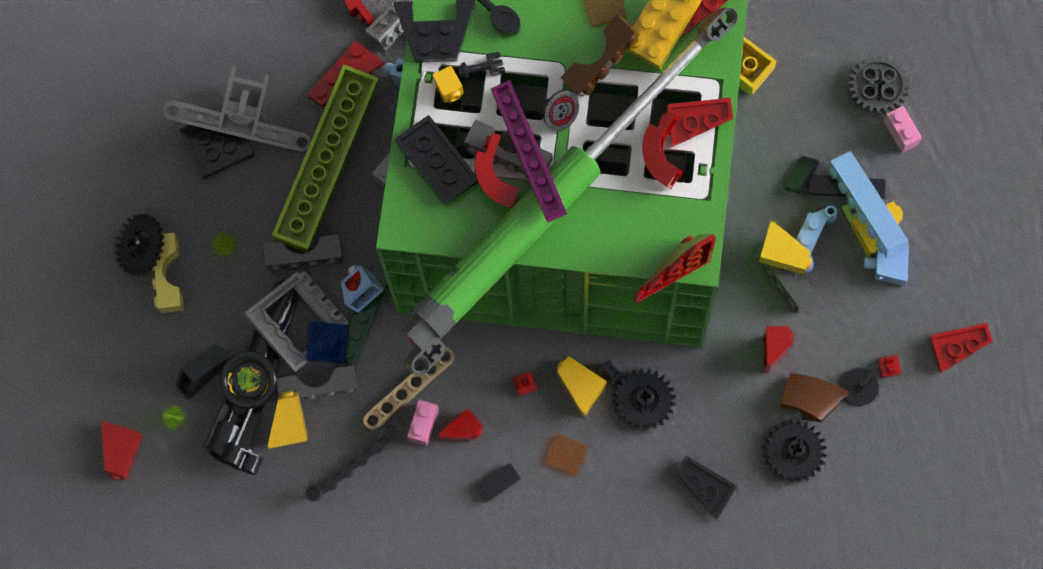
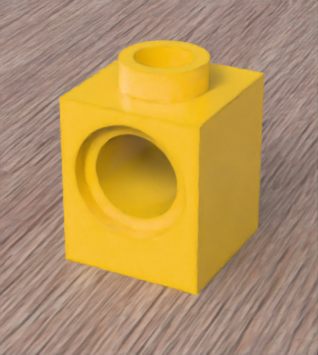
(448, 84)

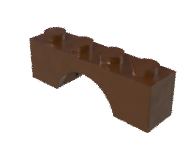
(619, 37)

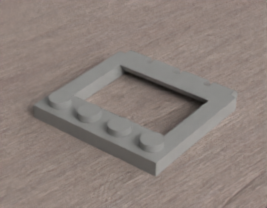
(271, 331)

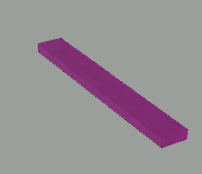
(529, 151)

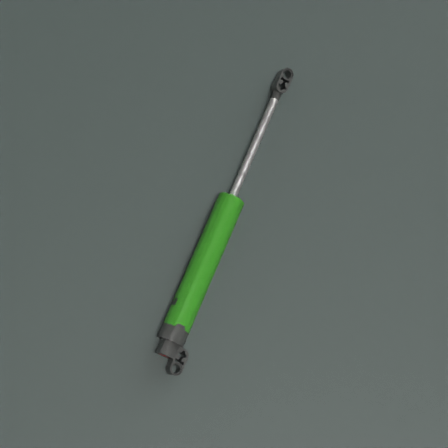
(526, 222)

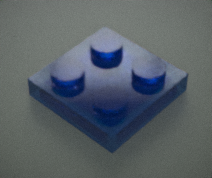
(326, 342)

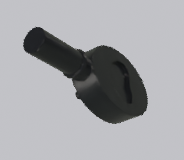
(502, 18)

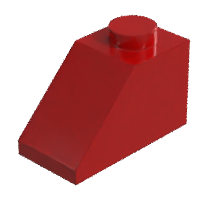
(462, 428)

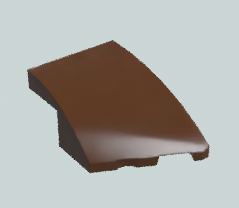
(811, 397)

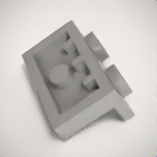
(386, 28)

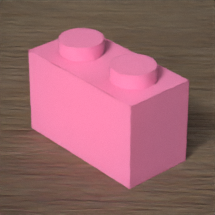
(902, 129)
(423, 423)

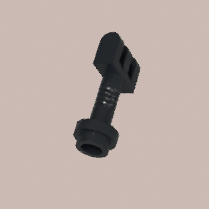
(490, 64)

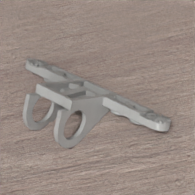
(238, 118)

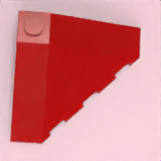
(687, 257)

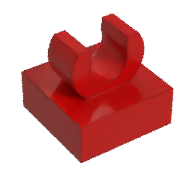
(889, 366)
(525, 384)

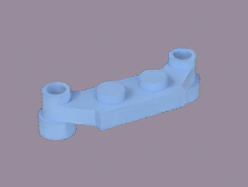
(812, 228)

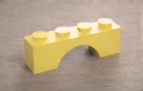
(168, 297)

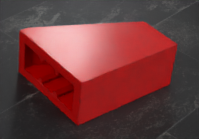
(119, 449)

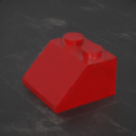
(775, 345)

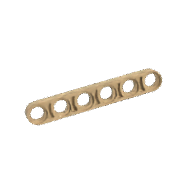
(411, 392)

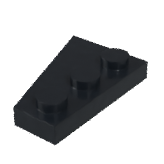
(706, 485)

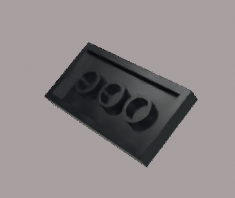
(436, 160)

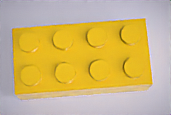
(661, 28)
(755, 67)

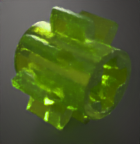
(223, 244)
(173, 417)

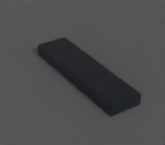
(828, 186)

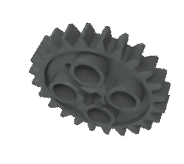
(860, 84)

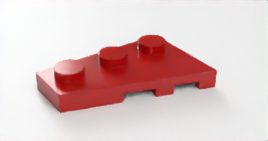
(698, 118)
(959, 344)

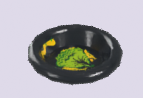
(248, 379)

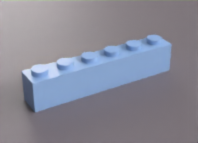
(868, 204)

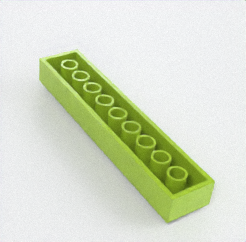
(325, 159)

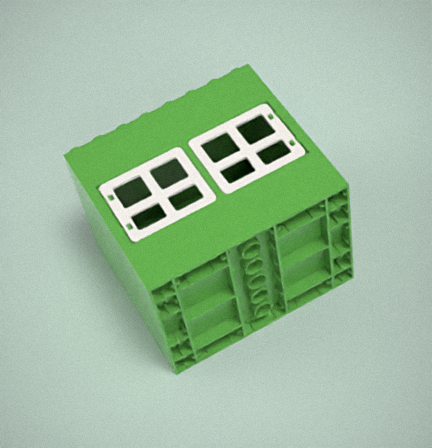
(618, 229)

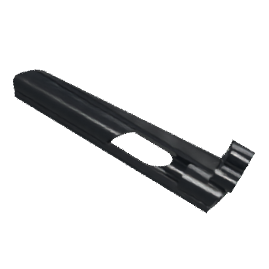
(232, 433)

